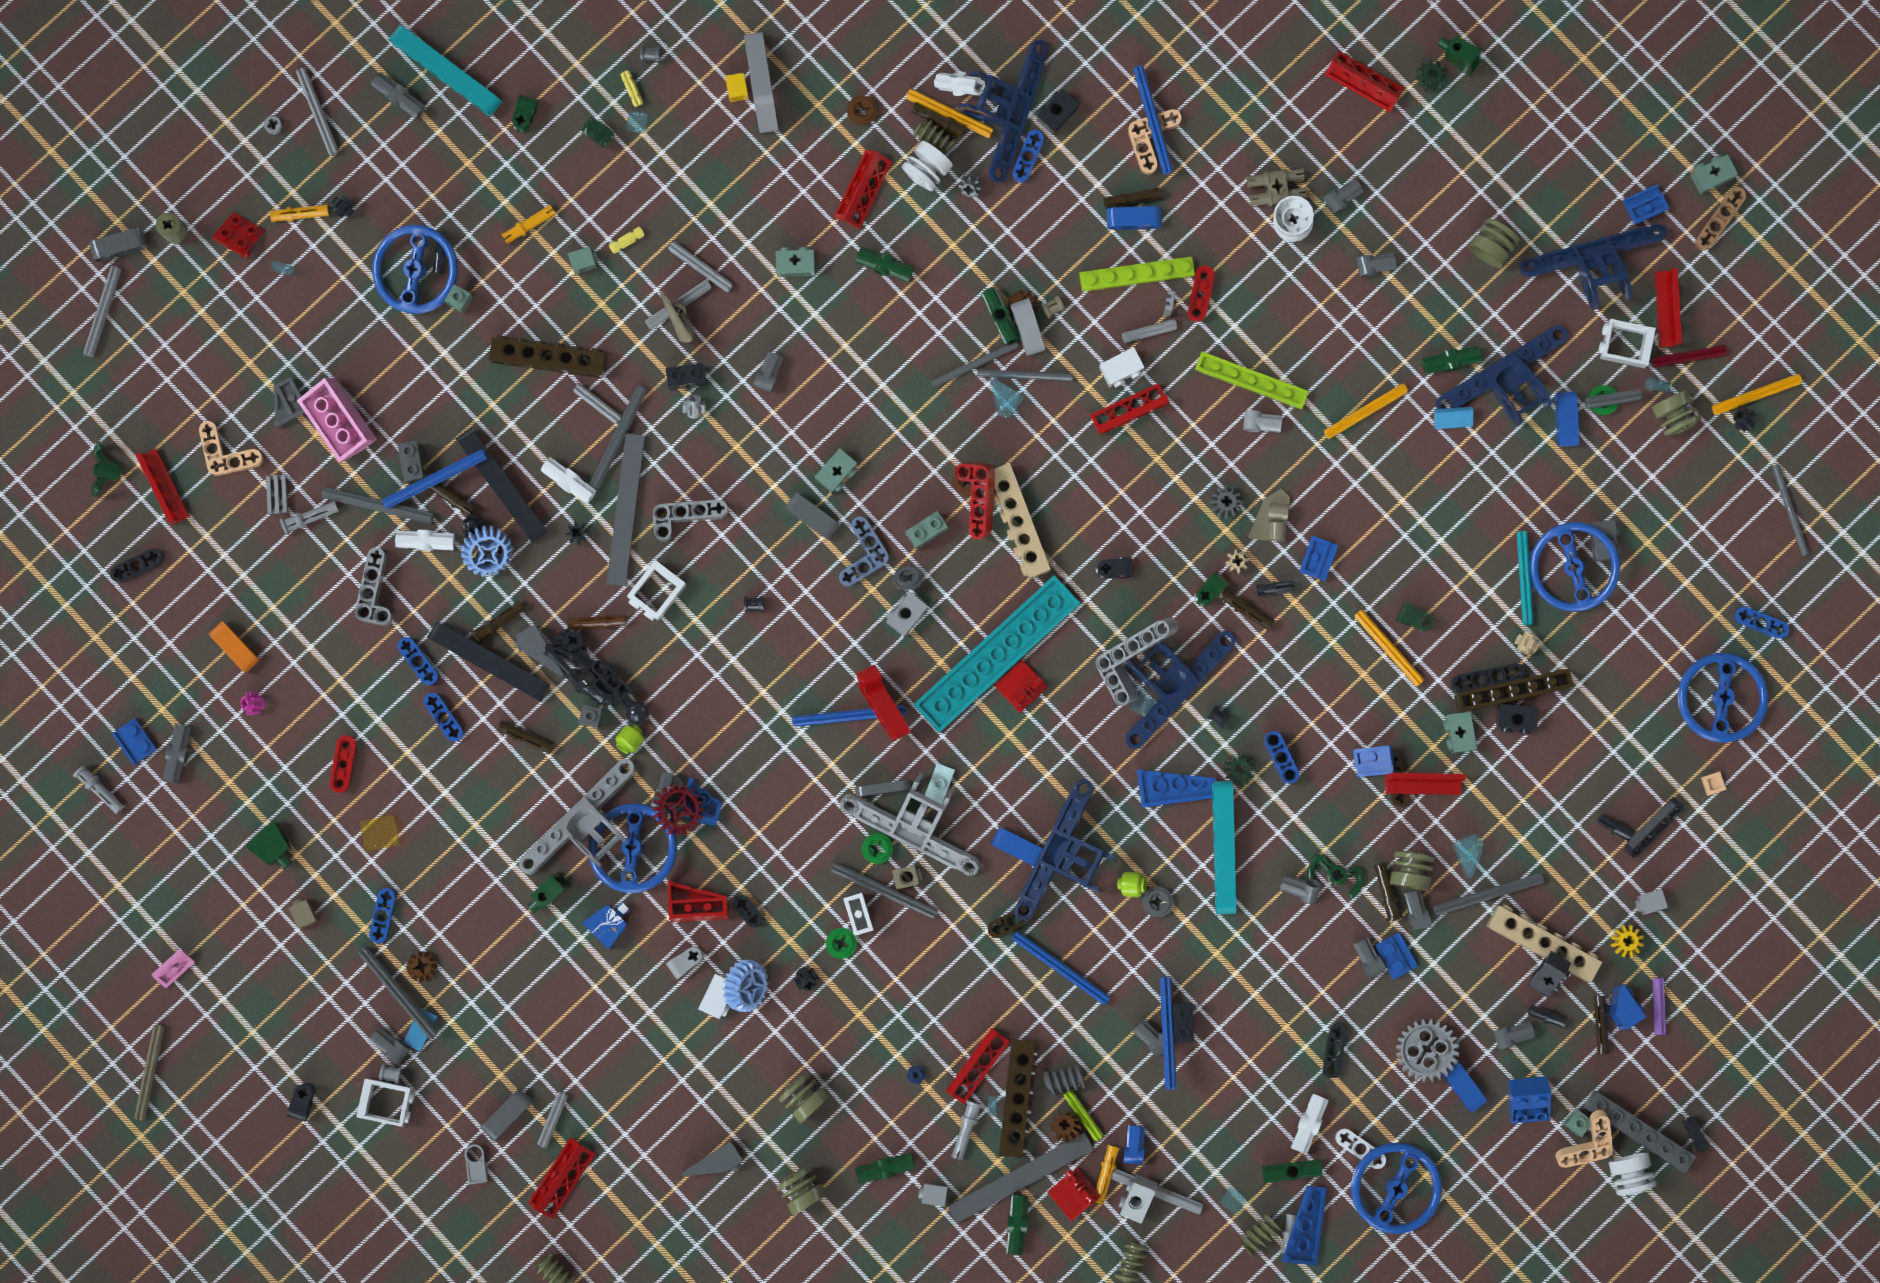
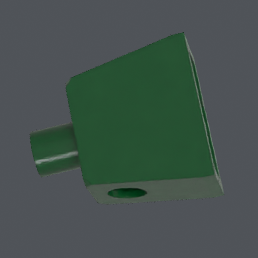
(1461, 54)
(271, 846)
(553, 887)

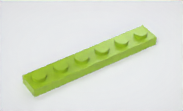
(1136, 274)
(1251, 380)

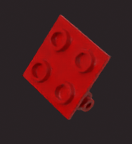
(238, 234)
(1021, 686)
(1073, 1194)

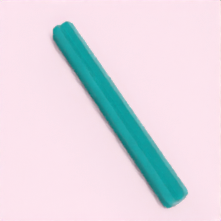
(1525, 578)

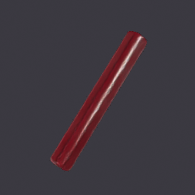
(1689, 356)

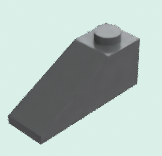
(532, 644)
(719, 1161)

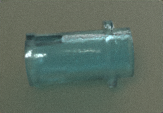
(1657, 385)

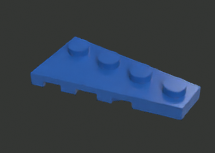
(1169, 788)
(1306, 1231)

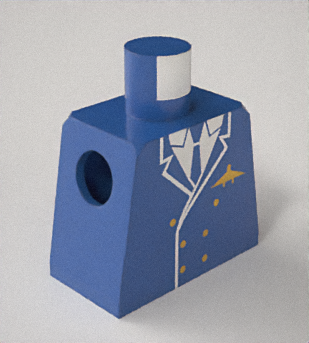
(608, 924)

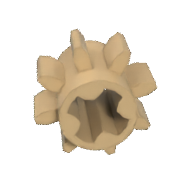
(1233, 565)
(1526, 643)

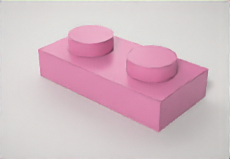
(173, 968)

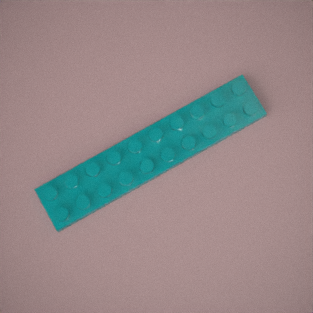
(996, 654)

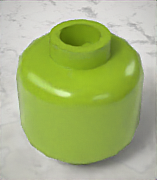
(629, 739)
(1132, 884)

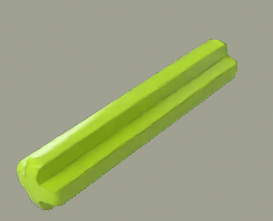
(1083, 1115)

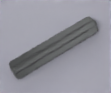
(1613, 398)

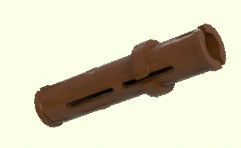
(597, 622)

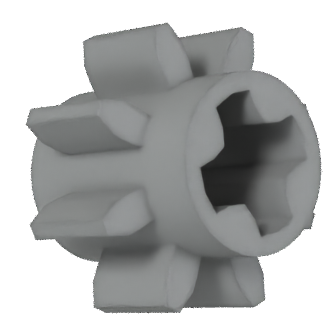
(694, 406)

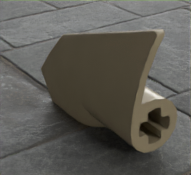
(682, 326)
(1272, 518)

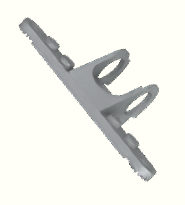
(582, 821)
(912, 828)

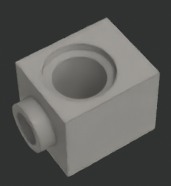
(1651, 902)
(933, 1194)

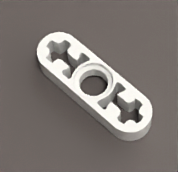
(1345, 1144)

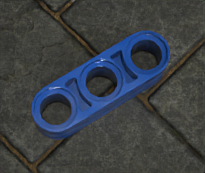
(1134, 218)
(1567, 419)
(1281, 748)
(1016, 846)
(1465, 1088)

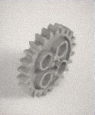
(1412, 1040)

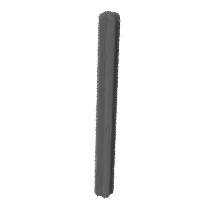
(618, 437)
(377, 505)
(884, 890)
(1488, 894)
(398, 992)

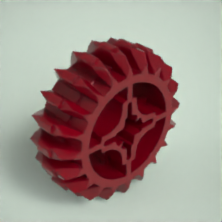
(685, 812)

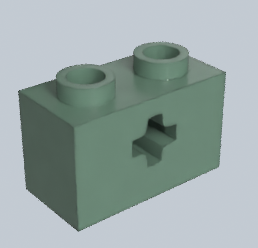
(1705, 181)
(804, 267)
(838, 461)
(926, 530)
(1464, 723)

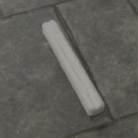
(700, 266)
(685, 299)

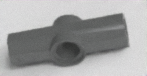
(398, 96)
(177, 753)

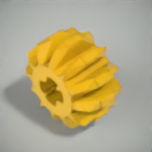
(1629, 948)

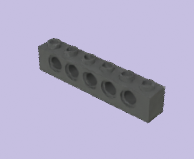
(1641, 1132)

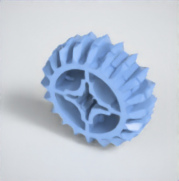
(496, 539)
(745, 985)

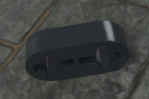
(744, 914)
(1695, 1134)

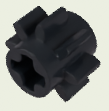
(342, 206)
(1745, 419)
(470, 524)
(576, 527)
(806, 979)

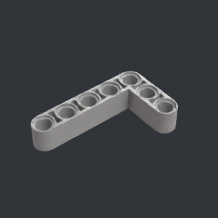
(761, 82)
(1130, 651)

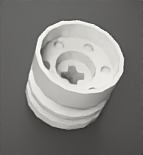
(924, 169)
(1299, 210)
(1632, 1174)

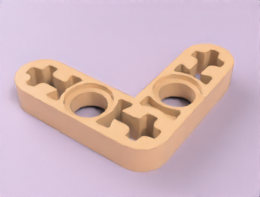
(1143, 137)
(219, 457)
(1596, 1144)

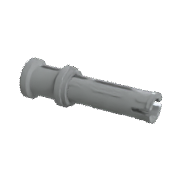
(301, 520)
(92, 782)
(969, 1120)

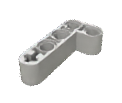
(690, 515)
(375, 585)

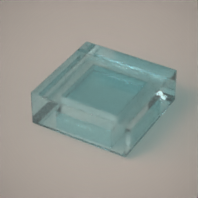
(637, 122)
(282, 268)
(1142, 705)
(991, 1105)
(1232, 1200)

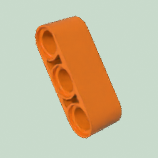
(234, 647)

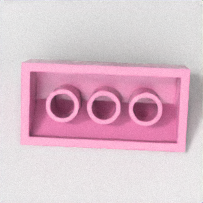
(336, 419)

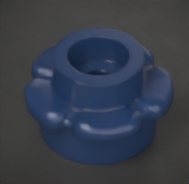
(921, 1074)

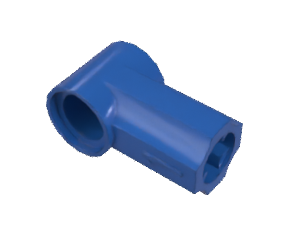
(1134, 1147)

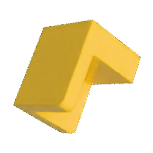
(736, 87)

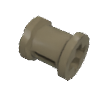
(1052, 307)

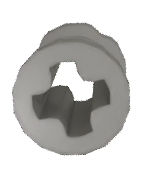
(390, 1074)

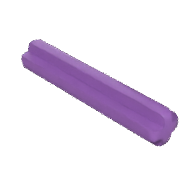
(1659, 1006)

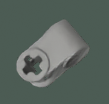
(682, 963)

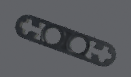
(1487, 677)
(1654, 827)

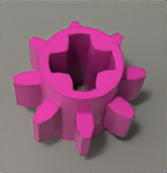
(252, 703)

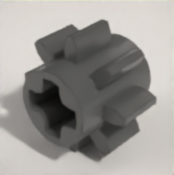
(970, 185)

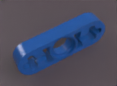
(1018, 167)
(1776, 623)
(422, 675)
(431, 708)
(391, 903)

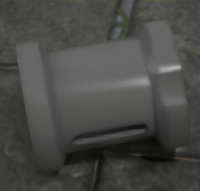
(650, 53)

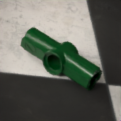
(884, 264)
(995, 304)
(1451, 360)
(884, 1168)
(1305, 1169)
(1017, 1224)

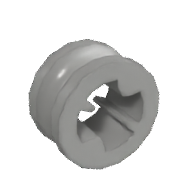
(278, 127)

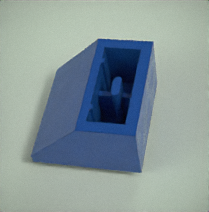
(1624, 1009)
(1529, 1099)

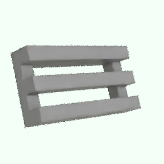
(1169, 303)
(276, 490)

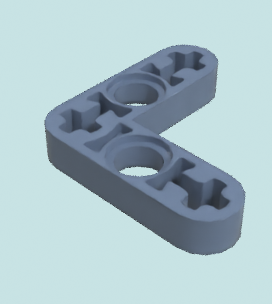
(869, 559)

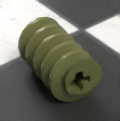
(933, 137)
(171, 228)
(1259, 1235)
(1131, 1263)
(551, 1270)

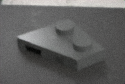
(286, 402)

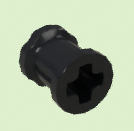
(760, 601)
(1218, 717)

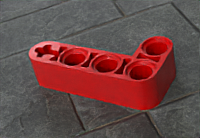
(979, 521)
(871, 686)

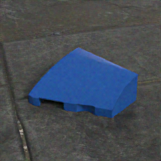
(710, 805)

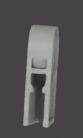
(476, 1169)

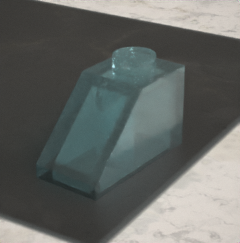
(1005, 399)
(1468, 853)

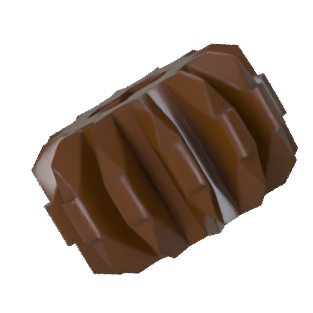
(1073, 1129)

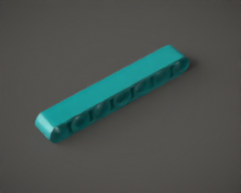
(445, 70)
(1224, 847)

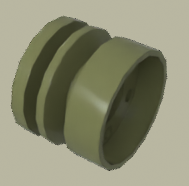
(1494, 243)
(1676, 413)
(1412, 870)
(803, 1097)
(801, 1190)

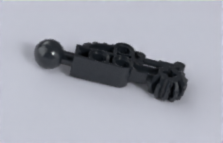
(597, 684)

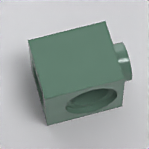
(583, 260)
(458, 299)
(1577, 1122)

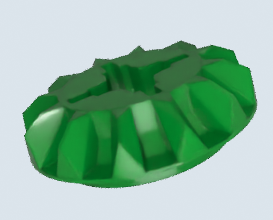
(1603, 390)
(880, 857)
(832, 946)

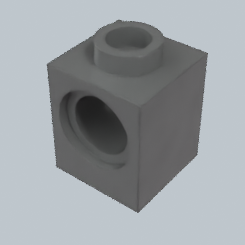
(591, 716)

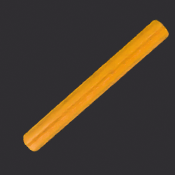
(946, 111)
(1756, 394)
(1365, 411)
(1389, 648)

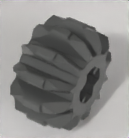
(1230, 498)

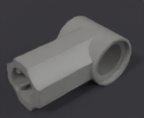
(1256, 421)

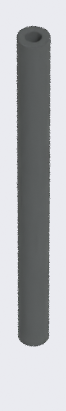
(974, 364)
(1025, 375)
(1790, 510)

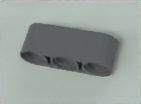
(118, 244)
(812, 516)
(506, 1115)

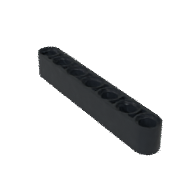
(503, 487)
(488, 661)

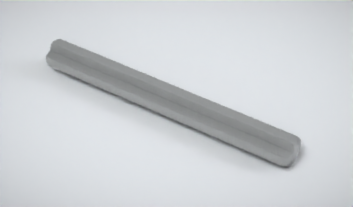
(317, 111)
(102, 311)
(1162, 1193)

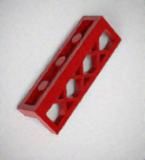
(1363, 83)
(859, 186)
(1668, 308)
(1135, 413)
(163, 486)
(1423, 783)
(971, 1062)
(558, 1176)

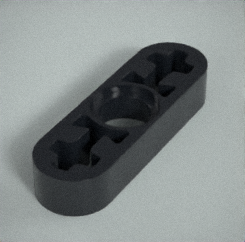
(147, 554)
(1331, 1034)

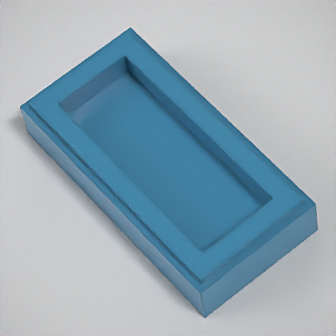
(1453, 417)
(416, 1037)

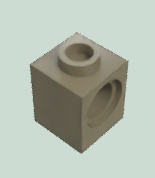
(900, 884)
(303, 913)

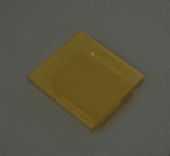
(379, 833)

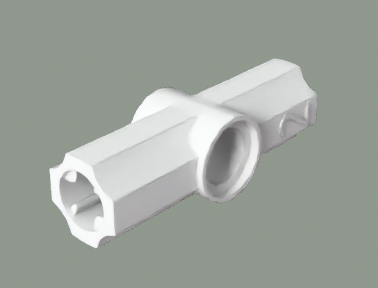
(959, 83)
(568, 480)
(425, 540)
(1309, 1124)

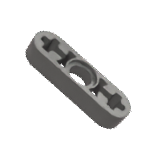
(883, 788)

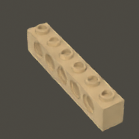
(1029, 569)
(1498, 924)

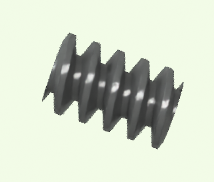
(1064, 1080)

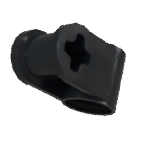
(1118, 568)
(300, 1106)

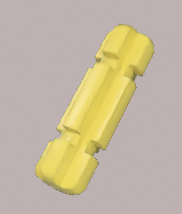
(632, 88)
(626, 240)

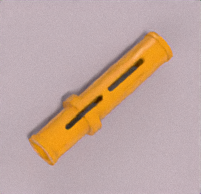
(299, 213)
(528, 224)
(1108, 1166)

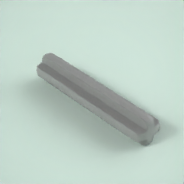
(1149, 331)
(598, 404)
(552, 1119)

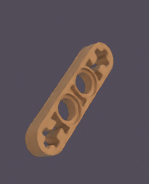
(1720, 218)

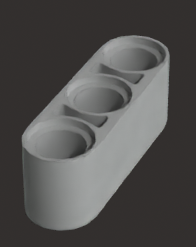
(1027, 327)

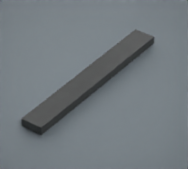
(625, 510)
(1020, 1178)

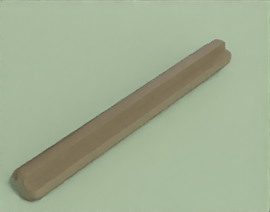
(149, 1072)

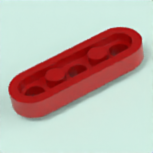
(1203, 286)
(342, 754)

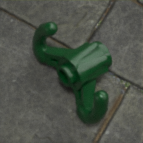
(104, 470)
(1337, 874)

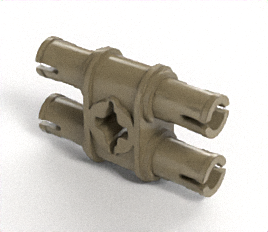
(1268, 180)

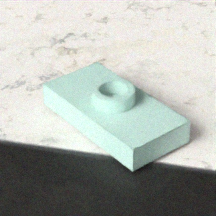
(939, 783)

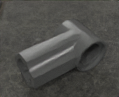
(1339, 198)
(1371, 265)
(766, 377)
(666, 780)
(1306, 889)
(1418, 914)
(1371, 962)
(1509, 1035)
(1150, 1037)
(393, 1048)

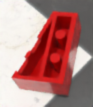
(695, 905)

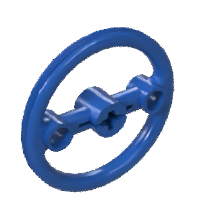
(414, 276)
(1589, 602)
(1722, 706)
(632, 856)
(1393, 1195)

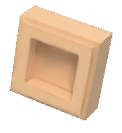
(1713, 783)

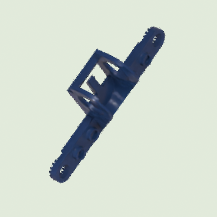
(1012, 107)
(1596, 255)
(1507, 376)
(1174, 684)
(1061, 853)

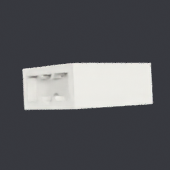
(1648, 336)
(649, 613)
(366, 1099)

